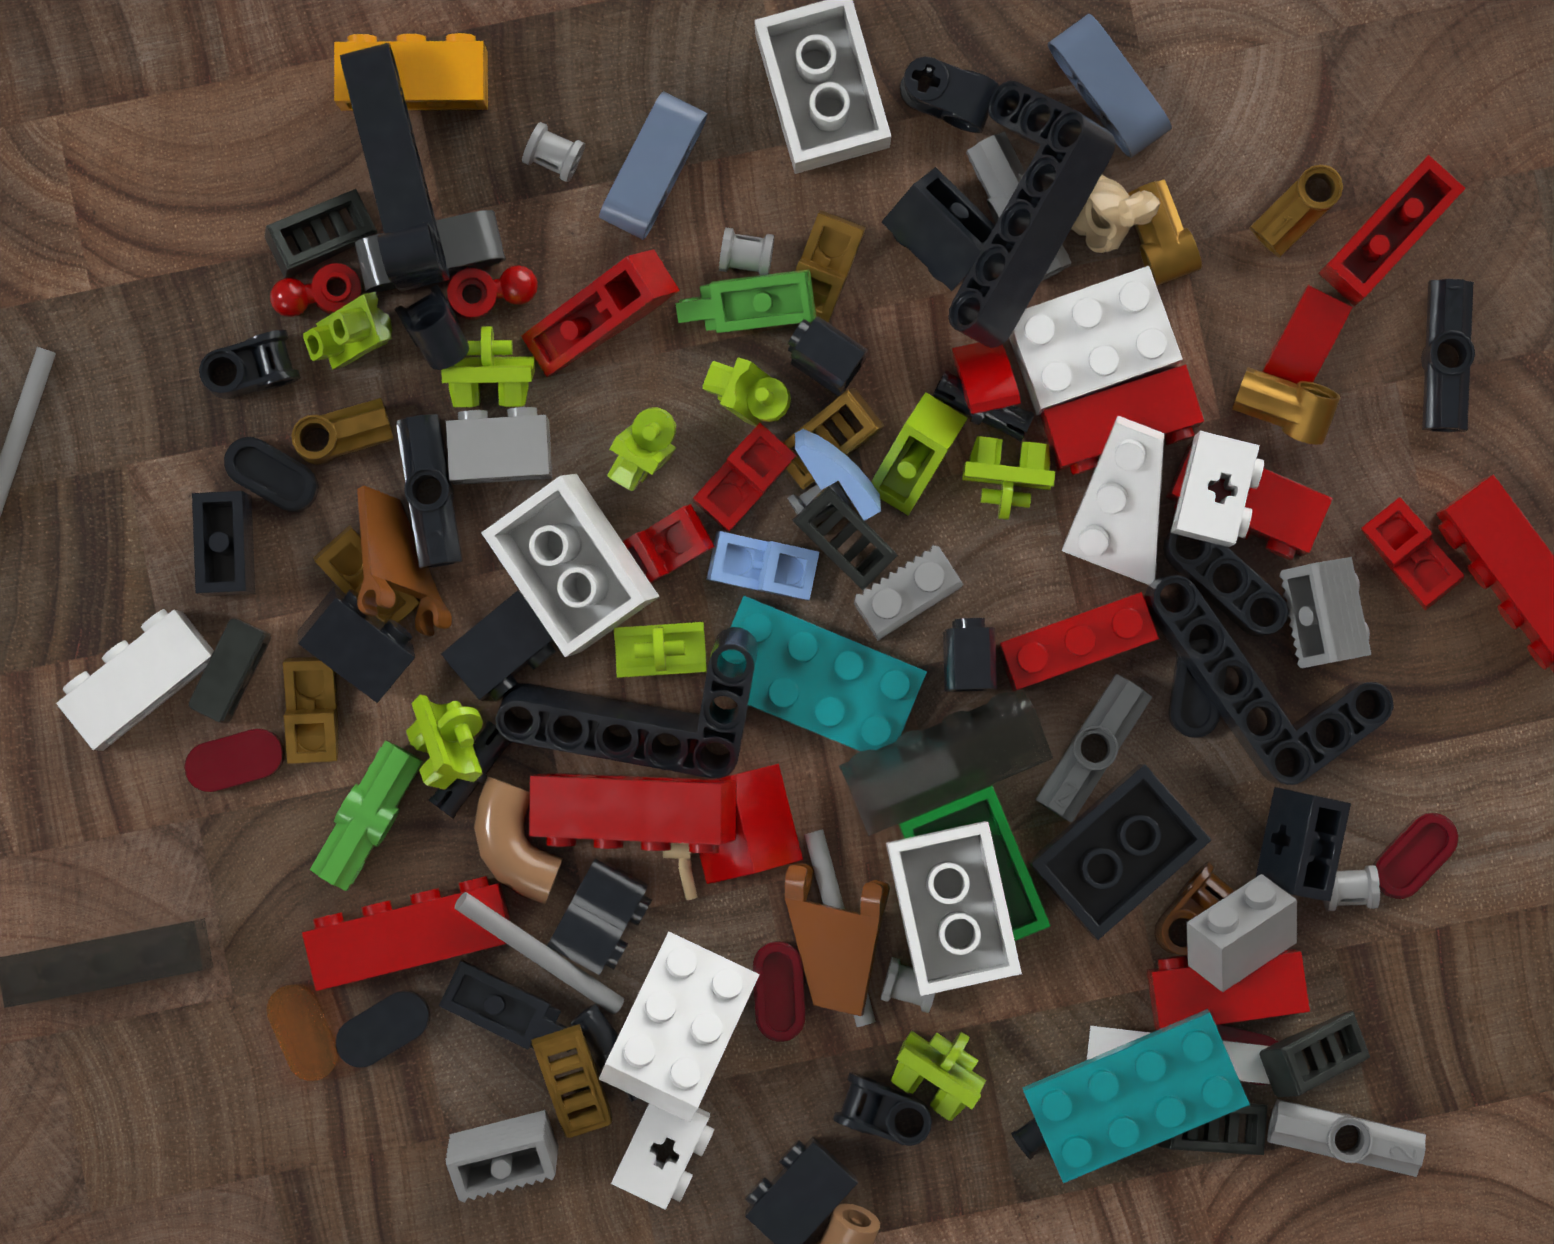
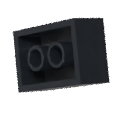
(1119, 851)

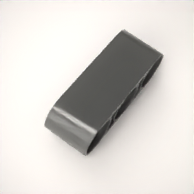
(466, 239)

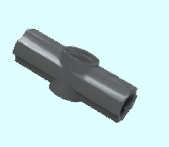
(1112, 721)

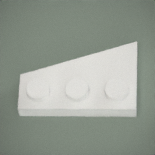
(1122, 504)

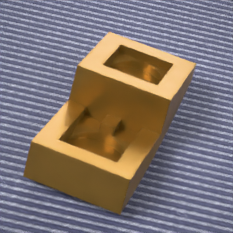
(829, 258)
(344, 565)
(310, 711)

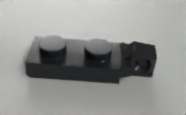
(499, 1006)

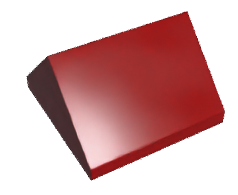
(763, 828)

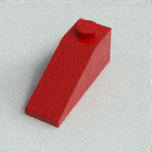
(600, 311)

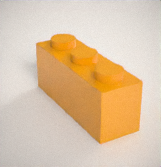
(431, 72)

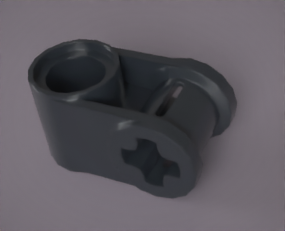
(953, 95)
(435, 329)
(252, 364)
(880, 1110)

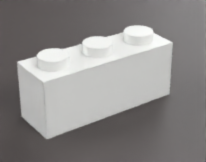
(135, 678)

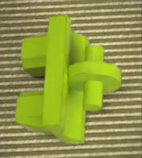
(349, 332)
(510, 372)
(748, 391)
(643, 447)
(1031, 473)
(660, 649)
(447, 736)
(943, 1065)

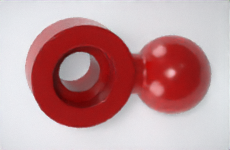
(515, 285)
(292, 297)

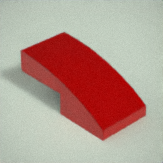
(1307, 337)
(985, 377)
(744, 477)
(669, 543)
(1412, 553)

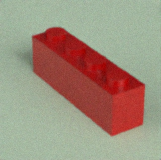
(1507, 559)
(633, 809)
(399, 937)

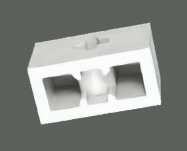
(1196, 510)
(650, 1178)

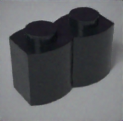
(826, 354)
(969, 656)
(599, 916)

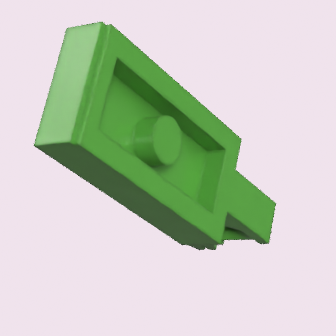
(751, 302)

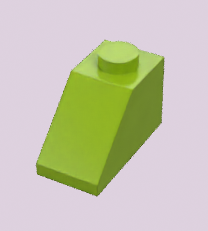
(917, 453)

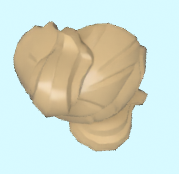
(1111, 214)

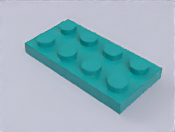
(826, 679)
(1135, 1096)

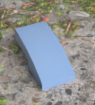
(831, 465)
(762, 565)

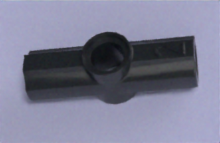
(1450, 324)
(425, 459)

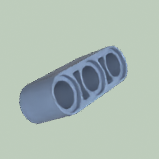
(1109, 85)
(653, 165)

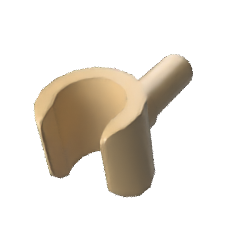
(681, 852)

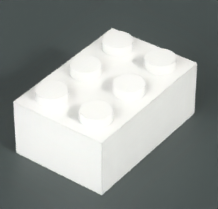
(822, 84)
(1094, 340)
(570, 564)
(953, 908)
(679, 1027)

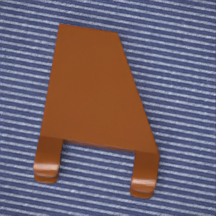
(393, 563)
(835, 942)

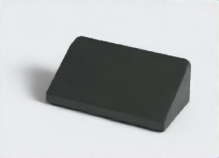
(229, 670)

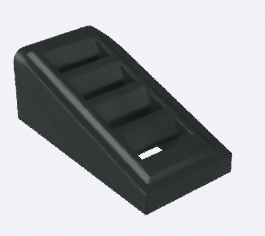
(312, 217)
(872, 564)
(1286, 1063)
(1254, 1134)

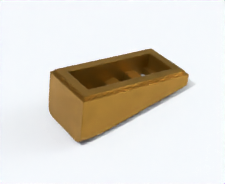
(861, 410)
(581, 1110)

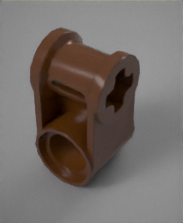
(1190, 903)

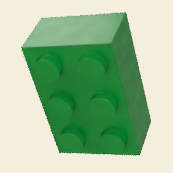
(1021, 897)

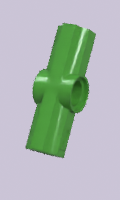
(366, 815)

